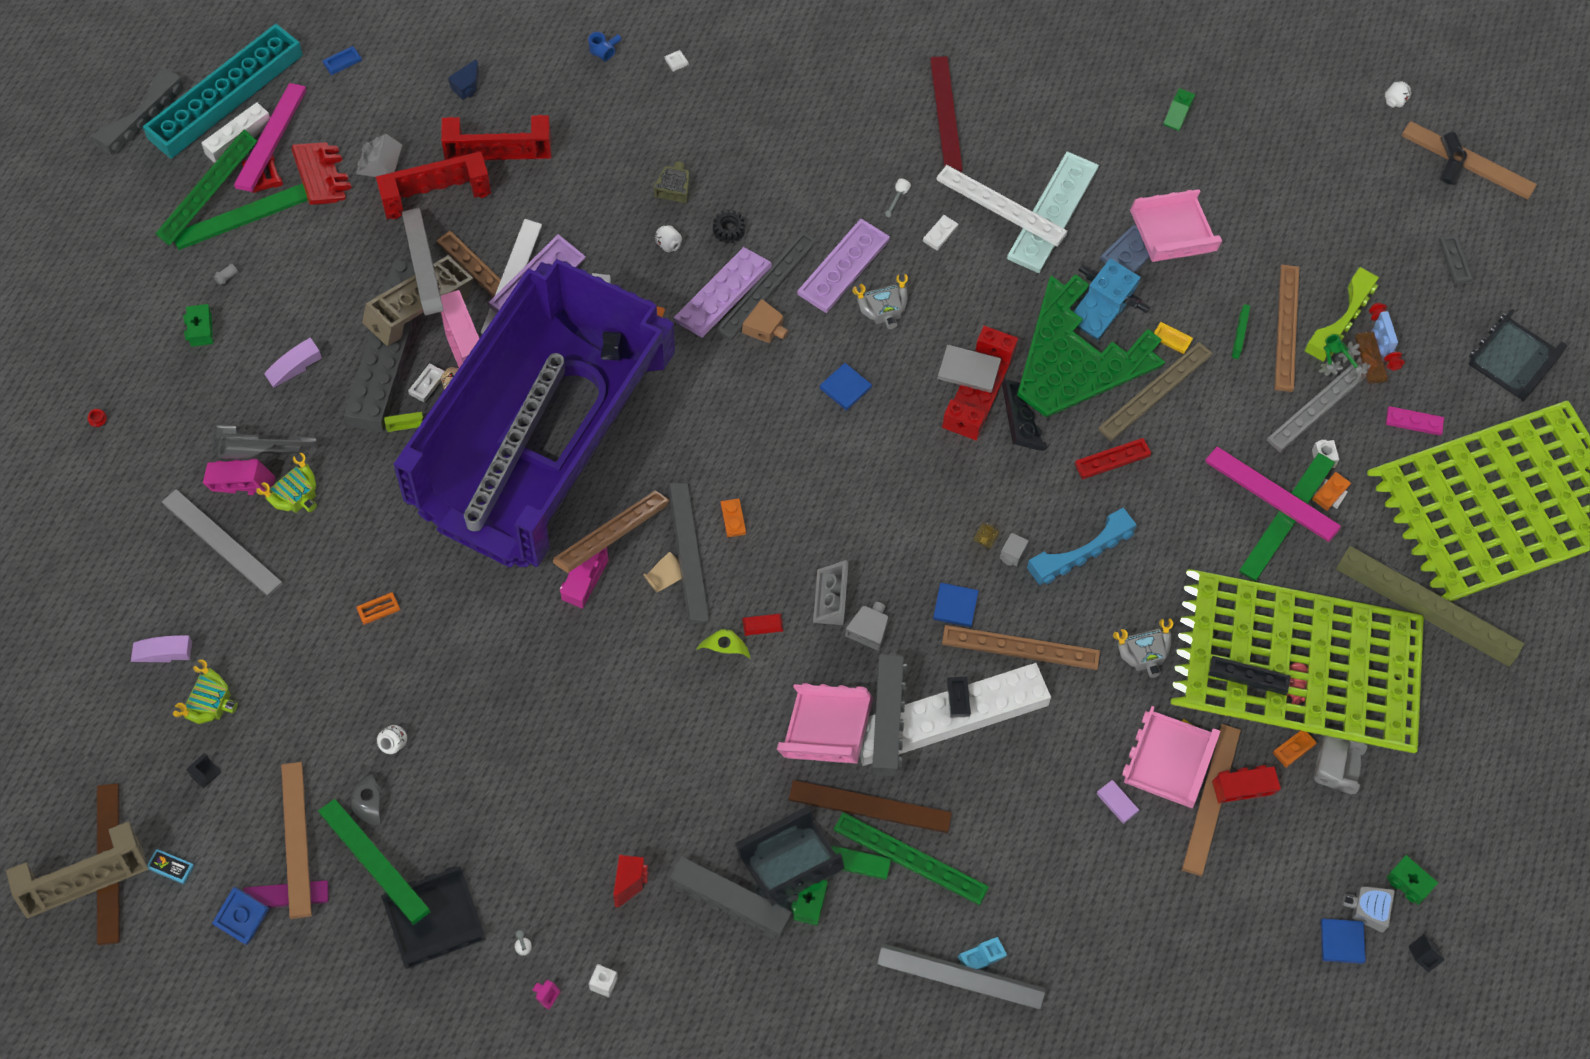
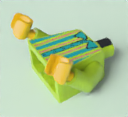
(293, 490)
(207, 698)

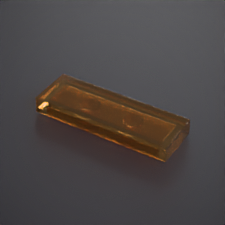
(1371, 355)

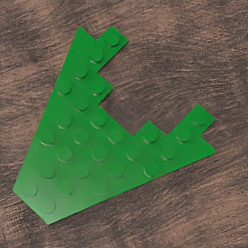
(1066, 368)

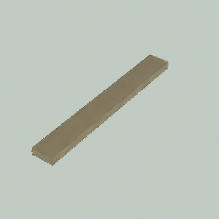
(1155, 391)

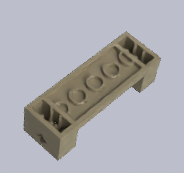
(404, 302)
(81, 878)

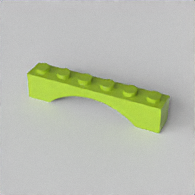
(1359, 288)

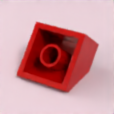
(629, 878)

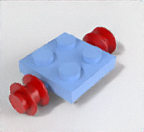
(1386, 337)

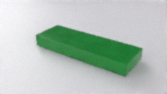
(1240, 332)
(864, 863)

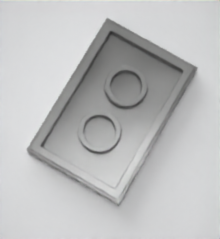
(969, 368)

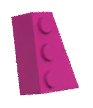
(237, 475)

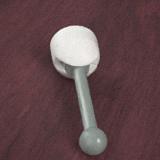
(902, 187)
(522, 943)

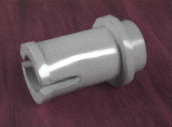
(222, 276)

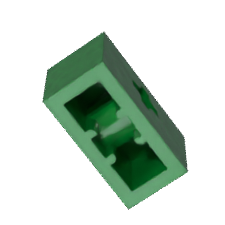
(199, 325)
(1422, 881)
(811, 911)

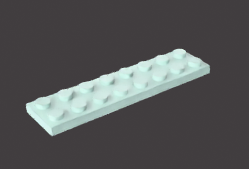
(1056, 206)

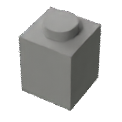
(1013, 550)

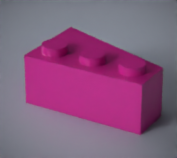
(583, 579)

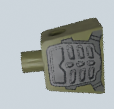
(673, 183)

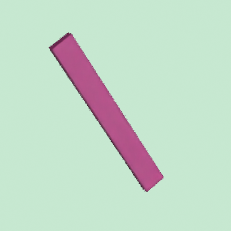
(270, 137)
(1273, 494)

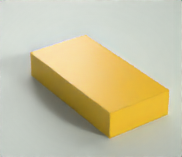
(1173, 338)

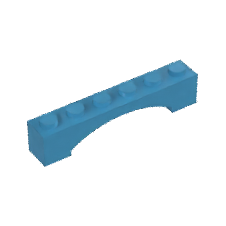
(1048, 566)

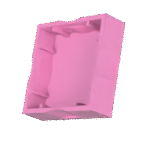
(458, 326)

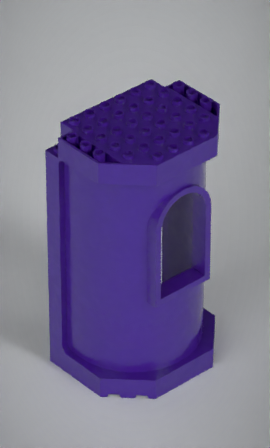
(453, 447)

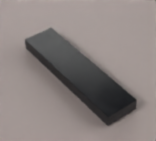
(1249, 675)

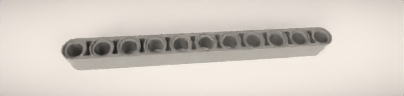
(422, 262)
(511, 448)

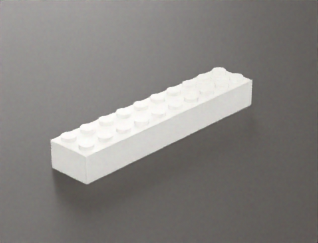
(990, 702)

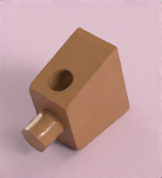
(764, 323)

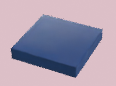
(845, 386)
(955, 605)
(240, 915)
(1342, 941)

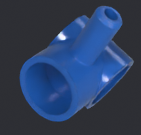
(600, 47)

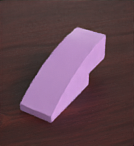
(293, 362)
(162, 649)

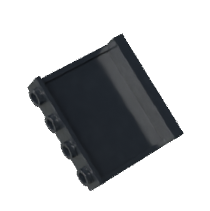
(446, 928)

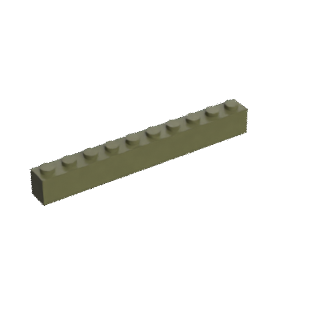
(1430, 605)

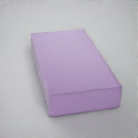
(1117, 801)

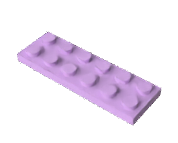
(555, 249)
(843, 265)
(722, 292)

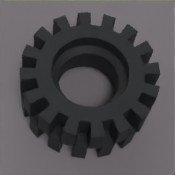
(728, 235)

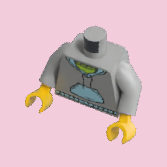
(883, 303)
(1146, 649)

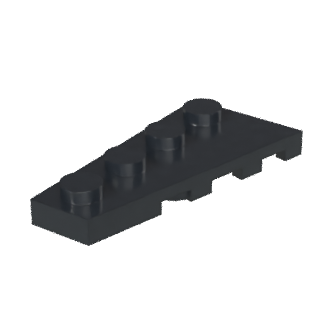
(1021, 419)

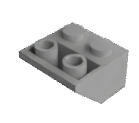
(379, 156)

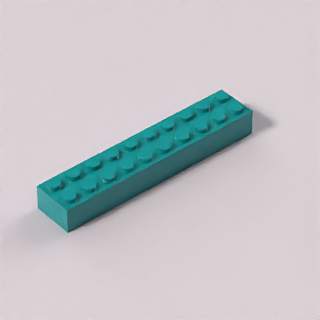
(223, 91)

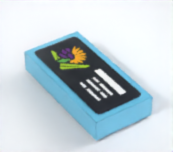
(170, 866)

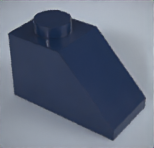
(465, 80)

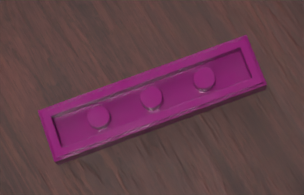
(278, 894)

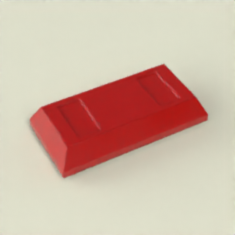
(762, 624)

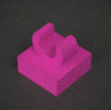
(546, 993)

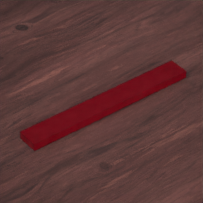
(945, 112)

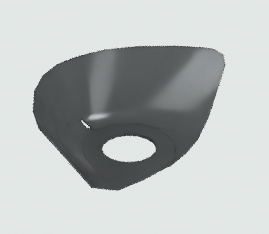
(366, 810)

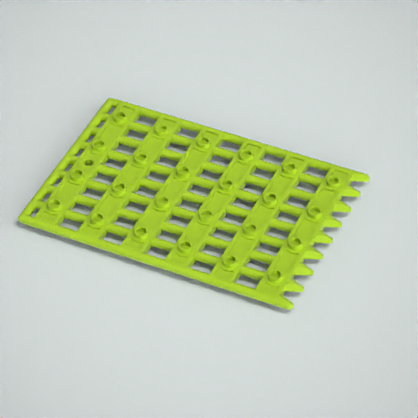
(1488, 504)
(1318, 662)

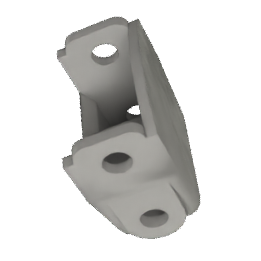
(1339, 764)

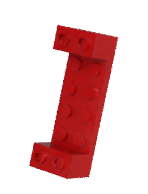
(498, 146)
(430, 177)
(973, 405)

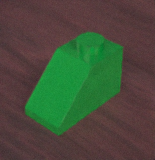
(1179, 109)

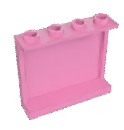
(1173, 226)
(827, 723)
(1170, 758)

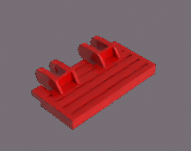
(319, 173)

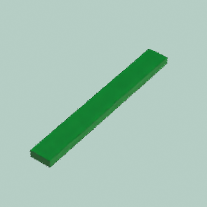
(206, 187)
(241, 216)
(1282, 523)
(911, 858)
(374, 861)

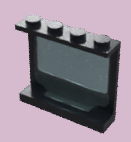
(1514, 357)
(788, 856)

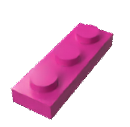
(1414, 420)

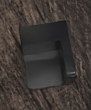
(612, 346)
(203, 771)
(1426, 953)

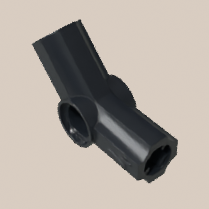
(1452, 148)

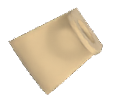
(664, 573)

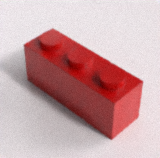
(1246, 784)

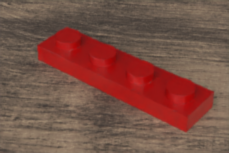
(1112, 458)

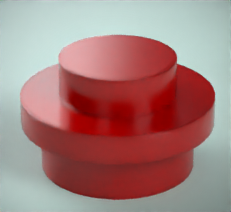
(97, 418)

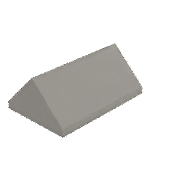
(831, 594)

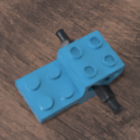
(1107, 297)

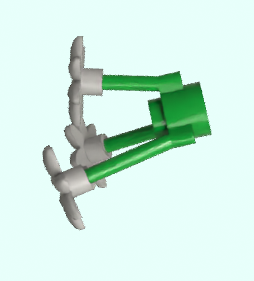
(1336, 345)

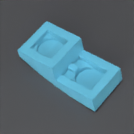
(983, 955)

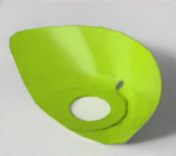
(735, 646)

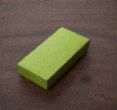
(403, 421)

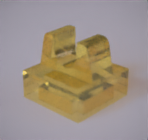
(986, 535)

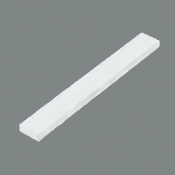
(1002, 205)
(518, 259)

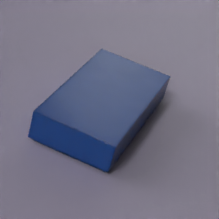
(342, 60)

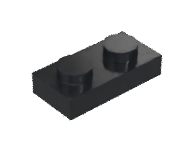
(958, 697)

